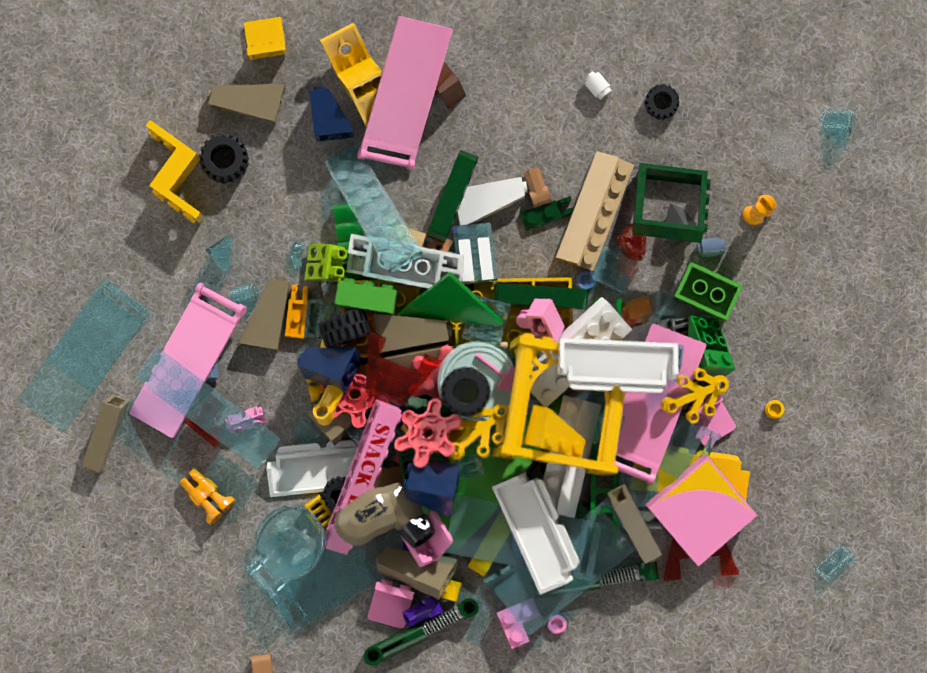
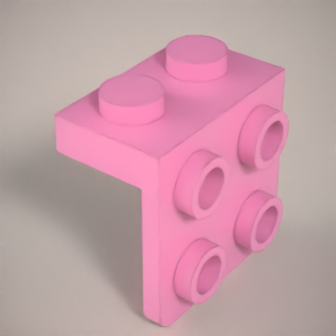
(720, 422)
(435, 546)
(389, 603)

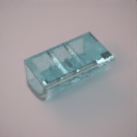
(316, 312)

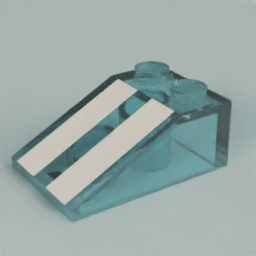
(477, 246)

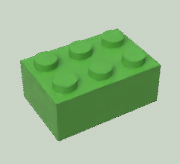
(707, 292)
(366, 296)

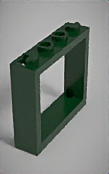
(666, 229)

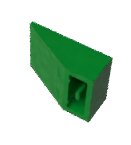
(716, 356)

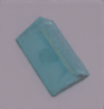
(835, 564)

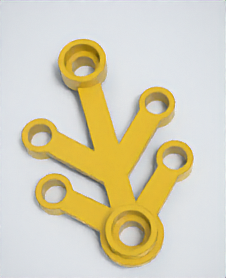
(698, 394)
(482, 429)

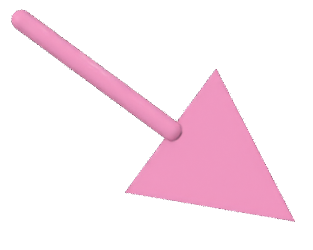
(507, 381)

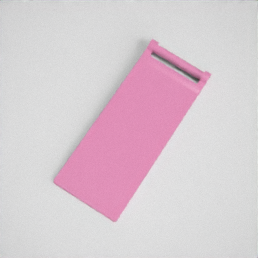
(405, 91)
(196, 346)
(646, 426)

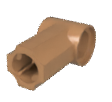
(538, 191)

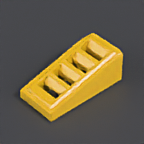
(310, 504)

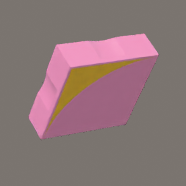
(701, 510)

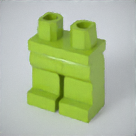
(327, 265)

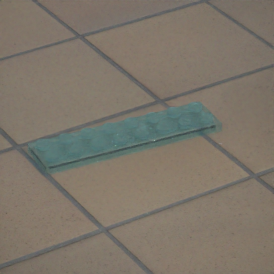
(373, 209)
(207, 408)

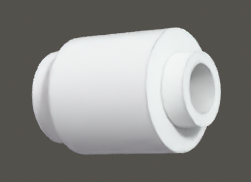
(597, 85)

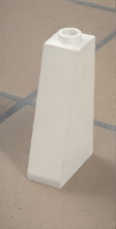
(490, 198)

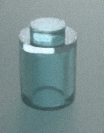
(245, 293)

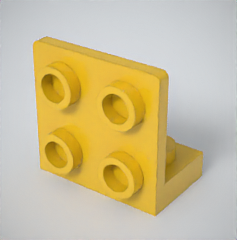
(265, 38)

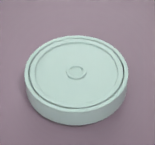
(466, 390)

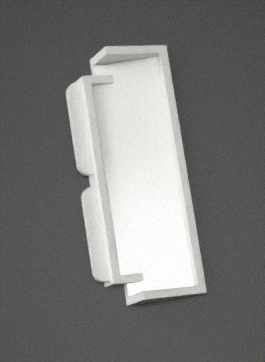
(617, 363)
(309, 467)
(537, 532)

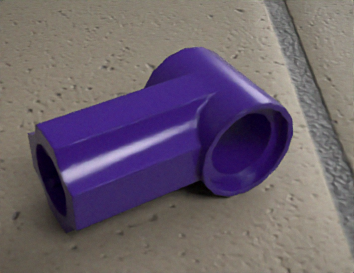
(425, 609)

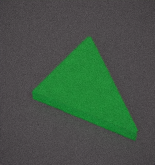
(451, 302)

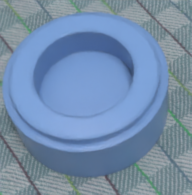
(583, 282)

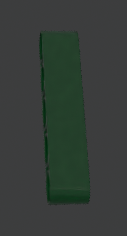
(452, 196)
(525, 295)

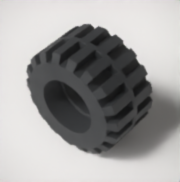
(235, 170)
(344, 328)
(480, 381)

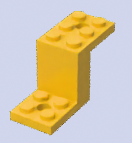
(354, 69)
(174, 172)

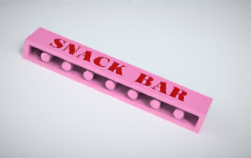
(365, 465)

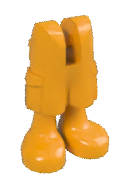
(763, 208)
(200, 494)

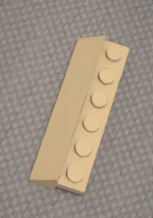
(594, 210)

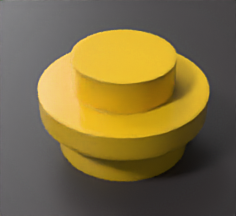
(774, 409)

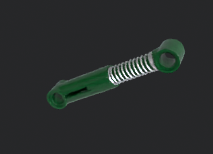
(641, 572)
(419, 632)

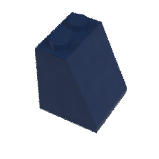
(328, 117)
(330, 365)
(433, 485)

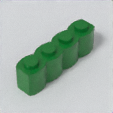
(345, 225)

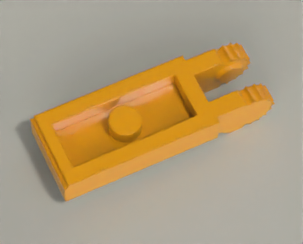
(296, 314)

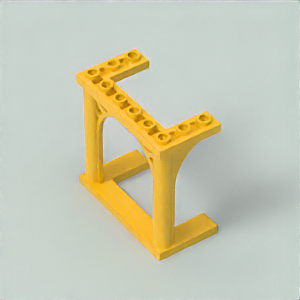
(525, 350)

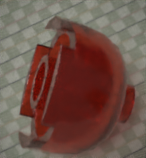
(632, 245)

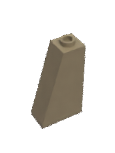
(252, 101)
(267, 320)
(410, 331)
(406, 356)
(338, 428)
(105, 433)
(634, 524)
(428, 579)

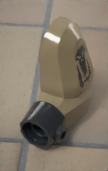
(381, 511)

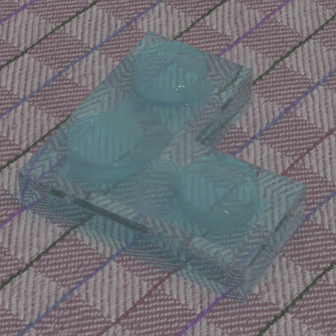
(606, 275)

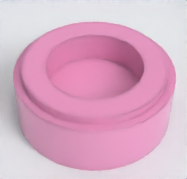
(557, 624)

